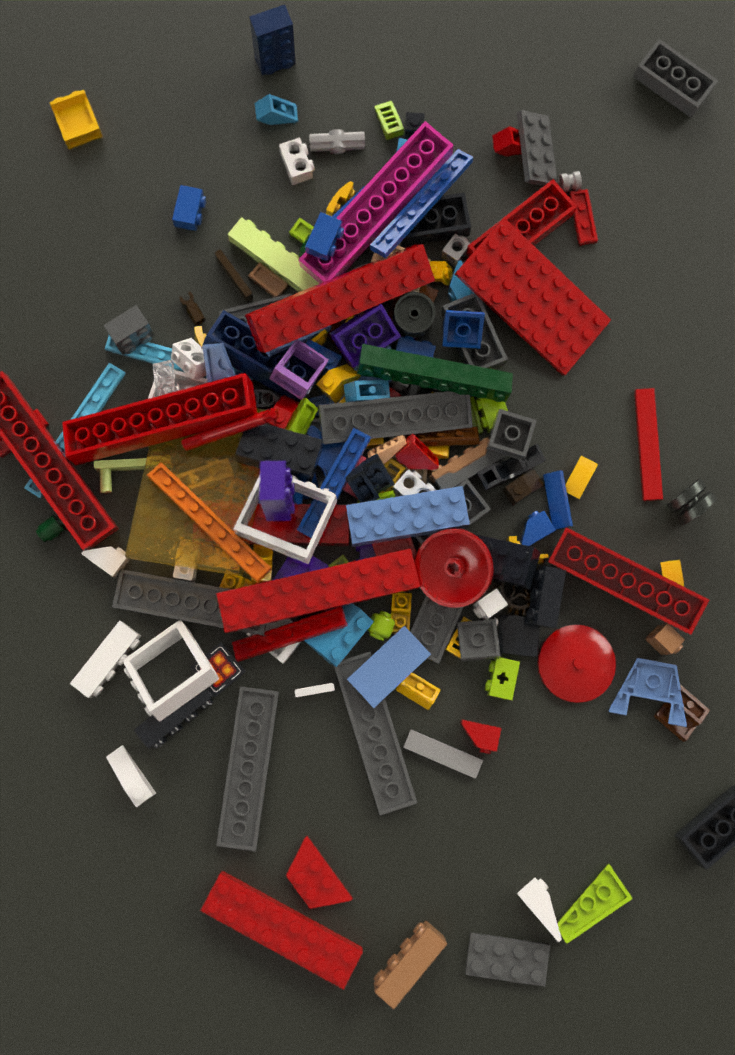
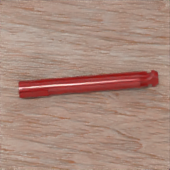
(230, 429)

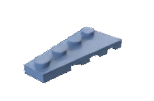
(217, 362)

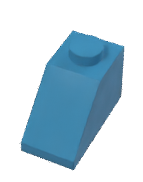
(275, 110)
(457, 288)
(366, 390)

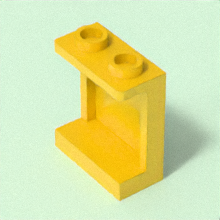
(76, 119)

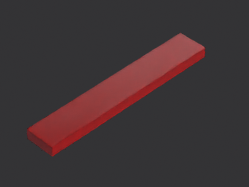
(648, 444)
(290, 634)

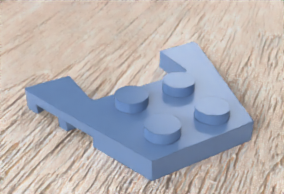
(654, 682)

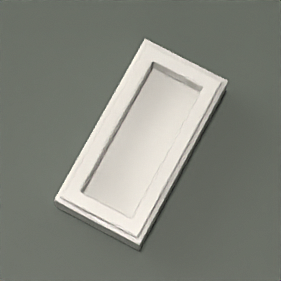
(314, 690)

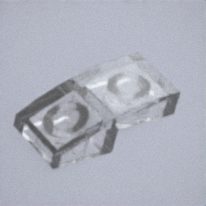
(164, 377)

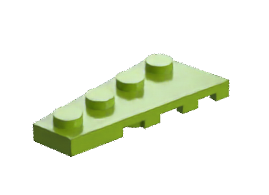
(594, 904)

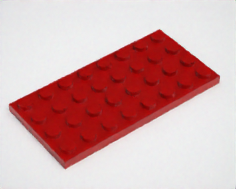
(533, 296)

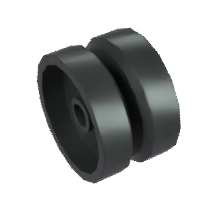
(419, 305)
(692, 502)

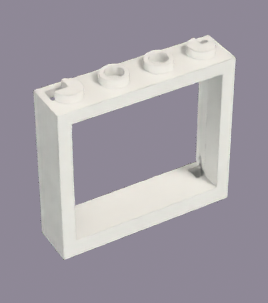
(293, 551)
(183, 692)

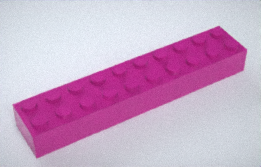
(382, 200)

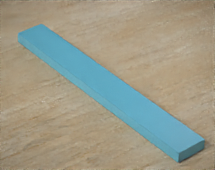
(151, 353)
(91, 404)

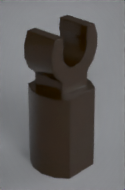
(193, 310)

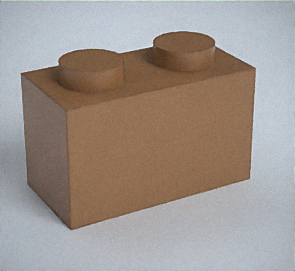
(665, 639)

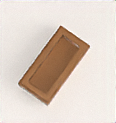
(268, 280)

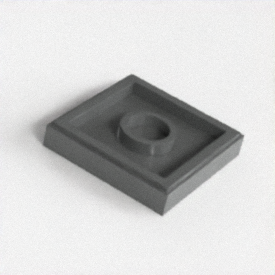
(478, 640)

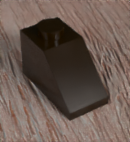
(523, 487)

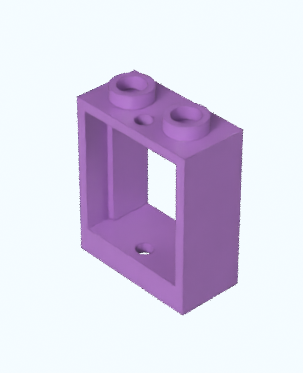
(289, 380)

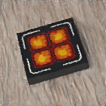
(225, 667)

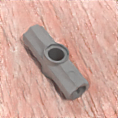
(337, 141)

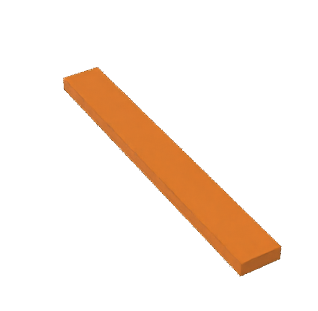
(209, 522)

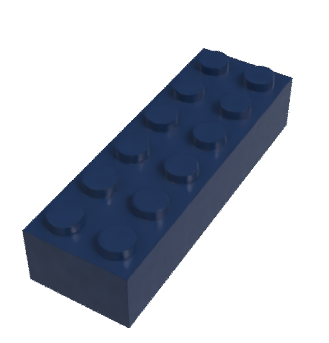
(245, 355)

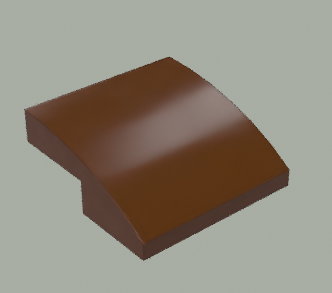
(694, 713)

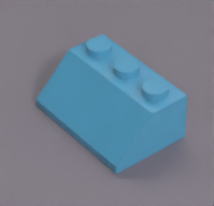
(338, 643)

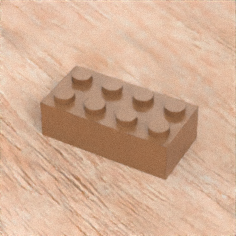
(409, 963)

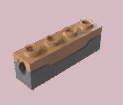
(465, 466)

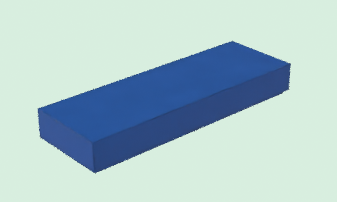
(558, 500)

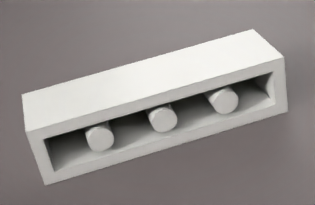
(105, 660)

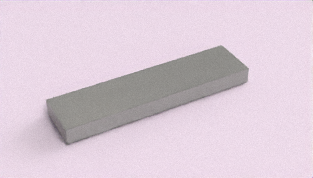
(443, 753)

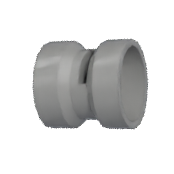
(570, 181)

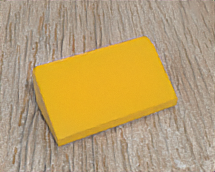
(418, 690)

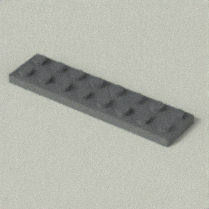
(395, 416)
(171, 599)
(376, 743)
(247, 769)

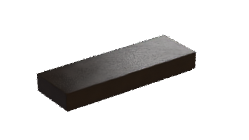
(234, 276)

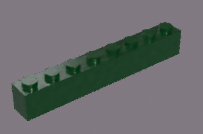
(434, 373)

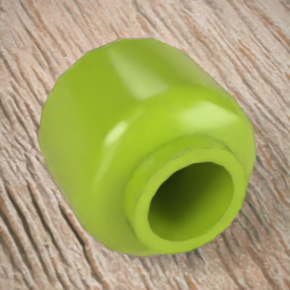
(382, 626)

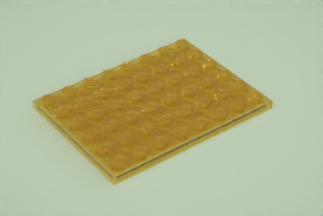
(164, 531)

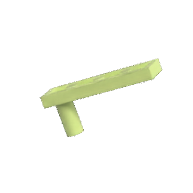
(106, 466)

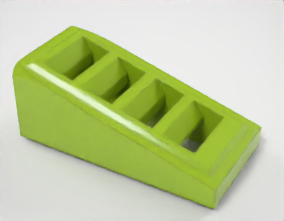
(393, 132)

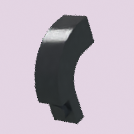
(511, 468)

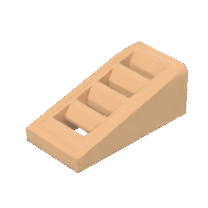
(389, 448)

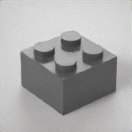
(129, 330)
(511, 434)

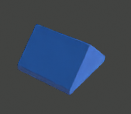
(463, 329)

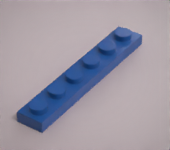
(335, 480)

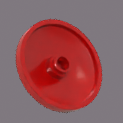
(454, 567)
(576, 663)

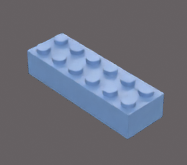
(407, 516)

